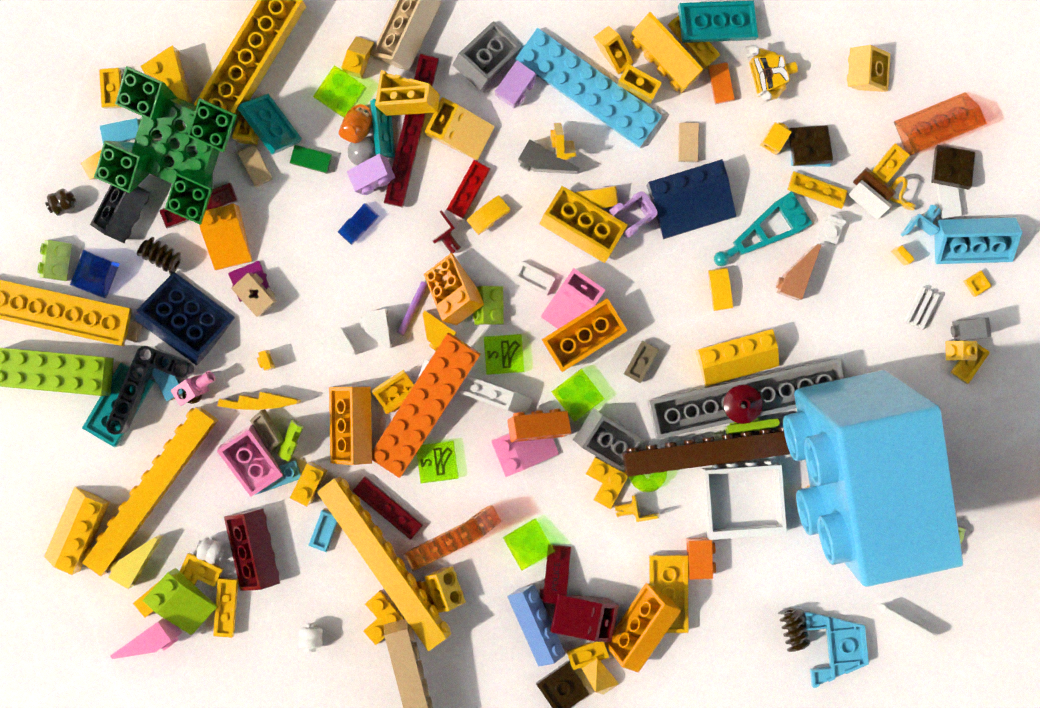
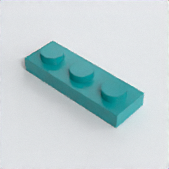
(382, 132)

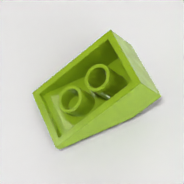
(180, 602)

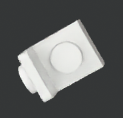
(831, 229)

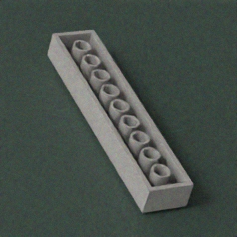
(705, 409)

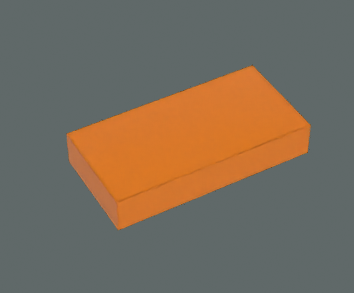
(721, 83)

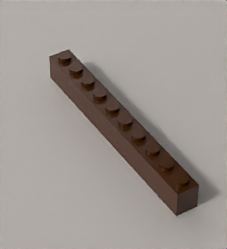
(705, 453)

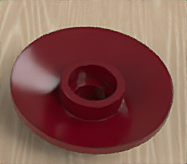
(733, 400)

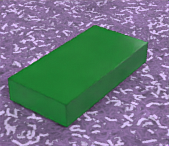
(310, 159)

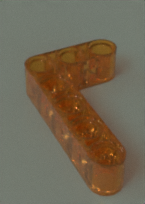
(453, 539)

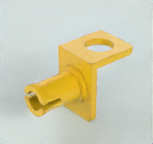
(633, 508)

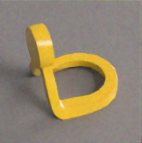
(907, 205)

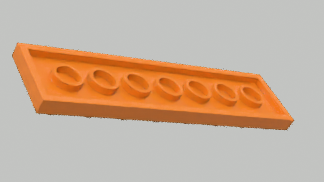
(424, 404)

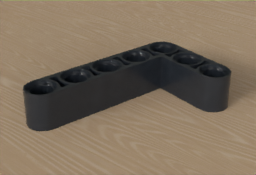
(140, 384)

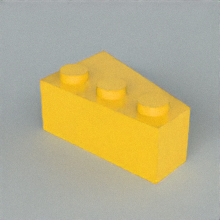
(168, 68)

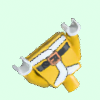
(769, 72)

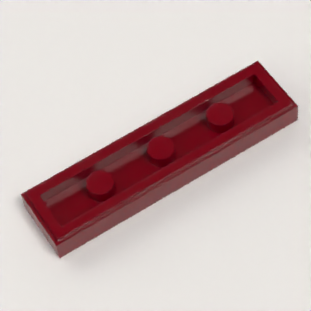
(219, 197)
(387, 507)

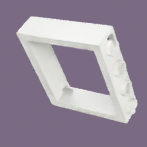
(752, 531)

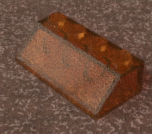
(939, 123)

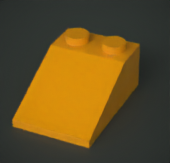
(225, 237)

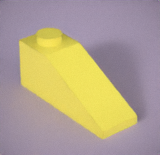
(130, 567)

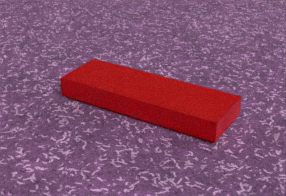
(468, 189)

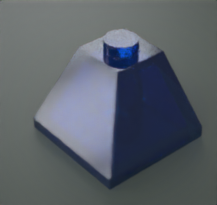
(94, 274)

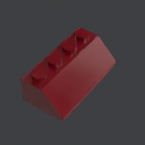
(252, 550)

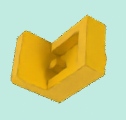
(961, 350)

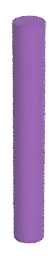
(412, 308)

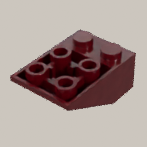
(585, 617)

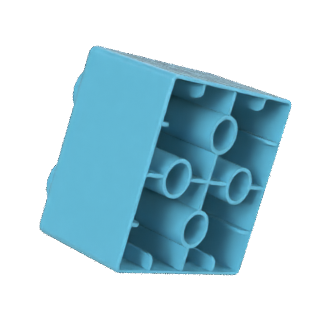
(875, 477)

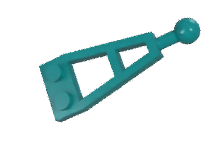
(792, 213)

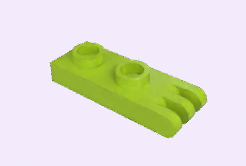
(756, 425)

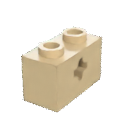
(257, 305)

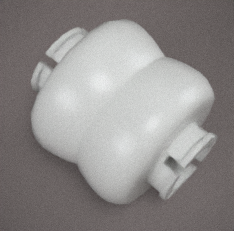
(209, 550)
(310, 637)

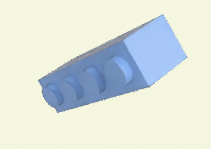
(536, 625)

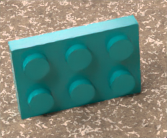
(269, 123)

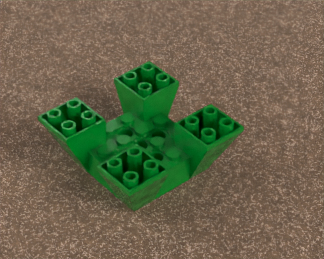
(191, 174)

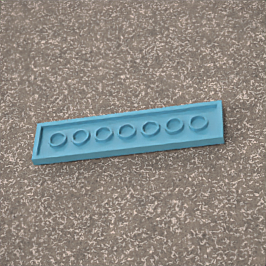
(588, 88)

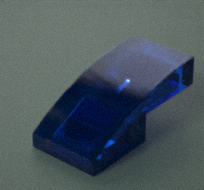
(358, 224)

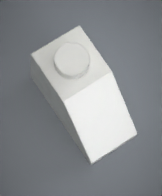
(377, 325)

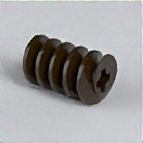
(159, 256)
(796, 629)

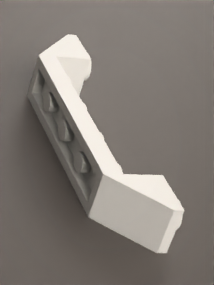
(492, 394)

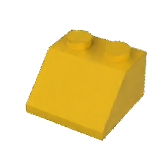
(868, 69)

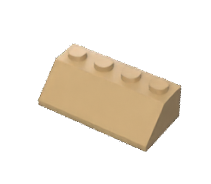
(405, 32)

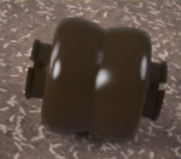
(60, 202)

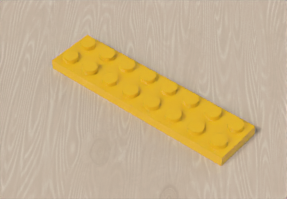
(64, 313)

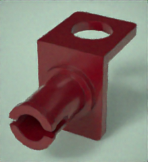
(446, 236)

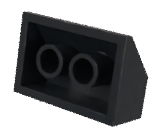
(119, 212)

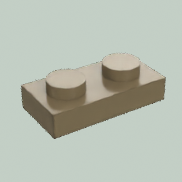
(641, 361)

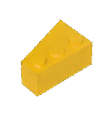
(405, 96)

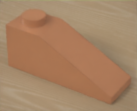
(795, 279)

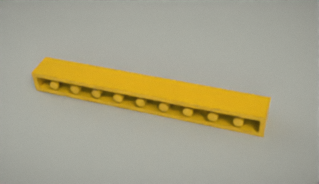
(150, 490)
(384, 563)

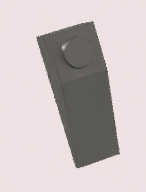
(540, 159)

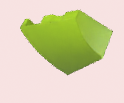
(290, 440)

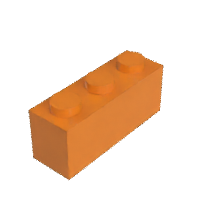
(539, 425)

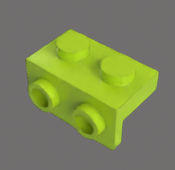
(54, 260)
(493, 310)

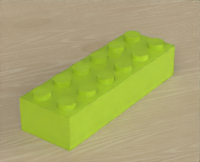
(56, 372)

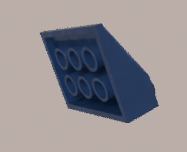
(692, 199)
(184, 318)

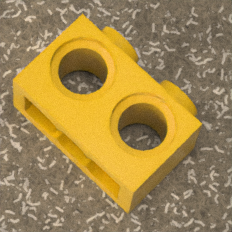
(445, 589)

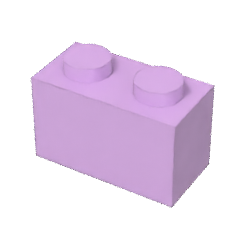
(515, 84)
(371, 174)

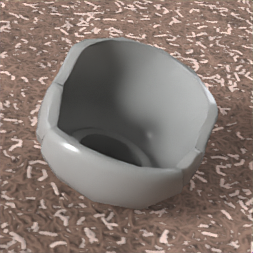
(361, 151)

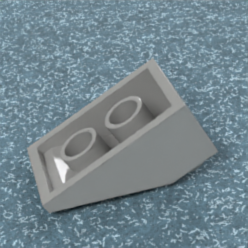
(486, 55)
(606, 438)

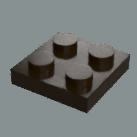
(810, 145)
(953, 167)
(562, 687)

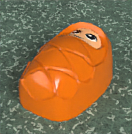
(356, 124)

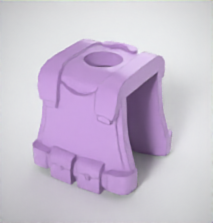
(645, 205)

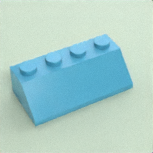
(976, 240)

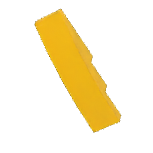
(265, 401)

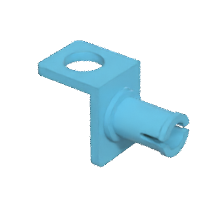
(924, 222)

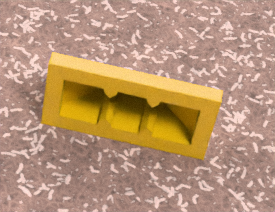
(599, 676)

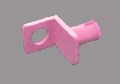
(194, 387)

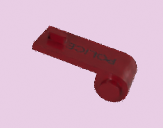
(556, 574)

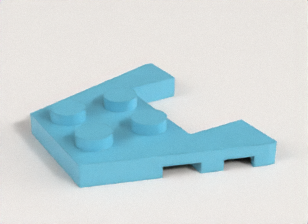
(845, 647)

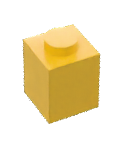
(776, 138)

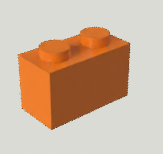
(700, 558)

